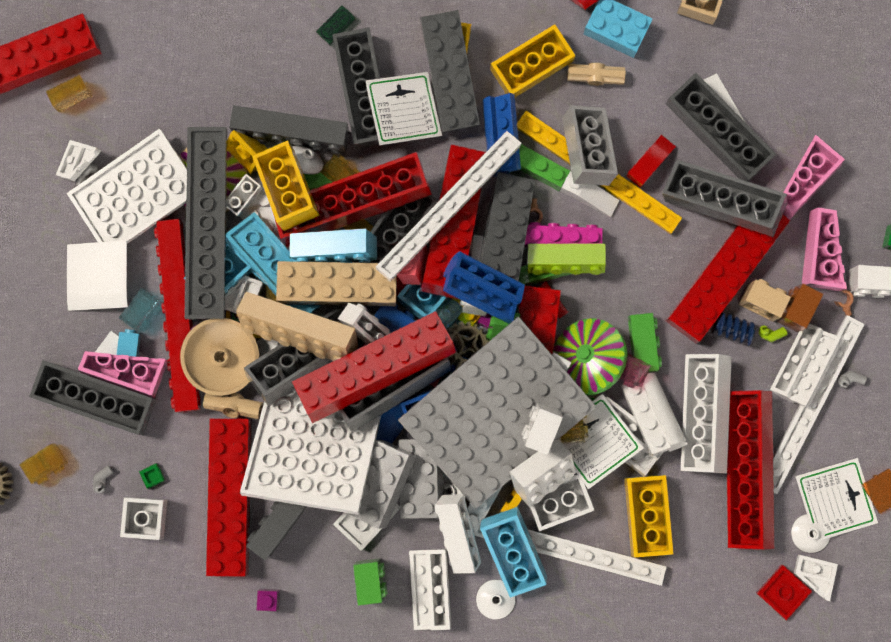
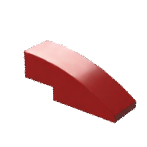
(650, 161)

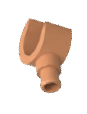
(534, 208)
(846, 306)

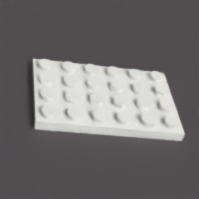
(133, 191)

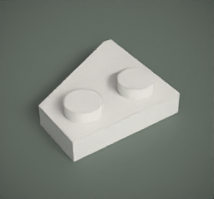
(76, 160)
(236, 293)
(816, 574)

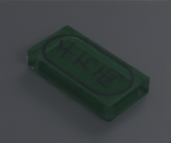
(335, 24)

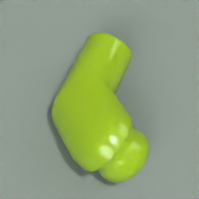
(770, 335)

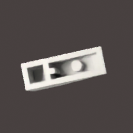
(590, 195)

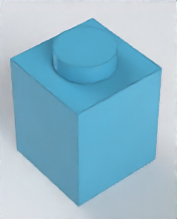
(128, 343)

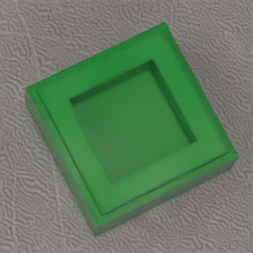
(152, 475)

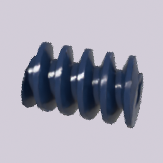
(734, 328)

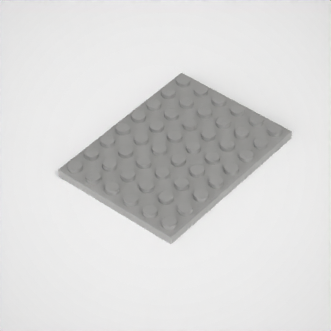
(479, 411)

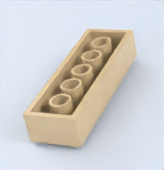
(333, 284)
(295, 327)

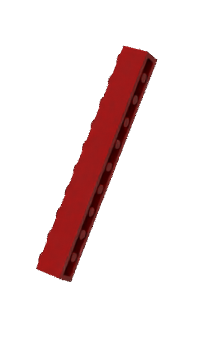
(172, 269)

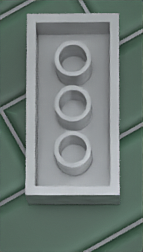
(589, 145)
(384, 483)
(422, 486)

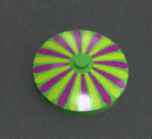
(595, 354)

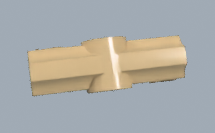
(596, 74)
(233, 405)

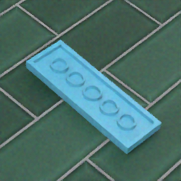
(262, 252)

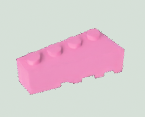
(812, 172)
(823, 252)
(130, 372)

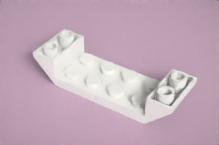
(250, 198)

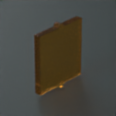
(879, 490)

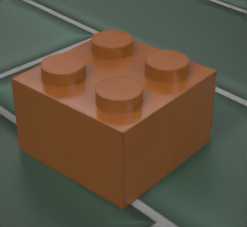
(800, 307)

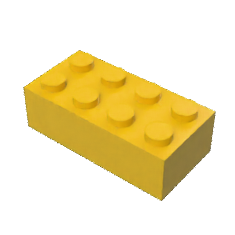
(532, 61)
(285, 185)
(648, 516)

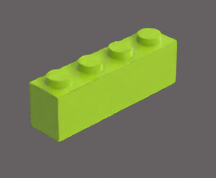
(566, 258)

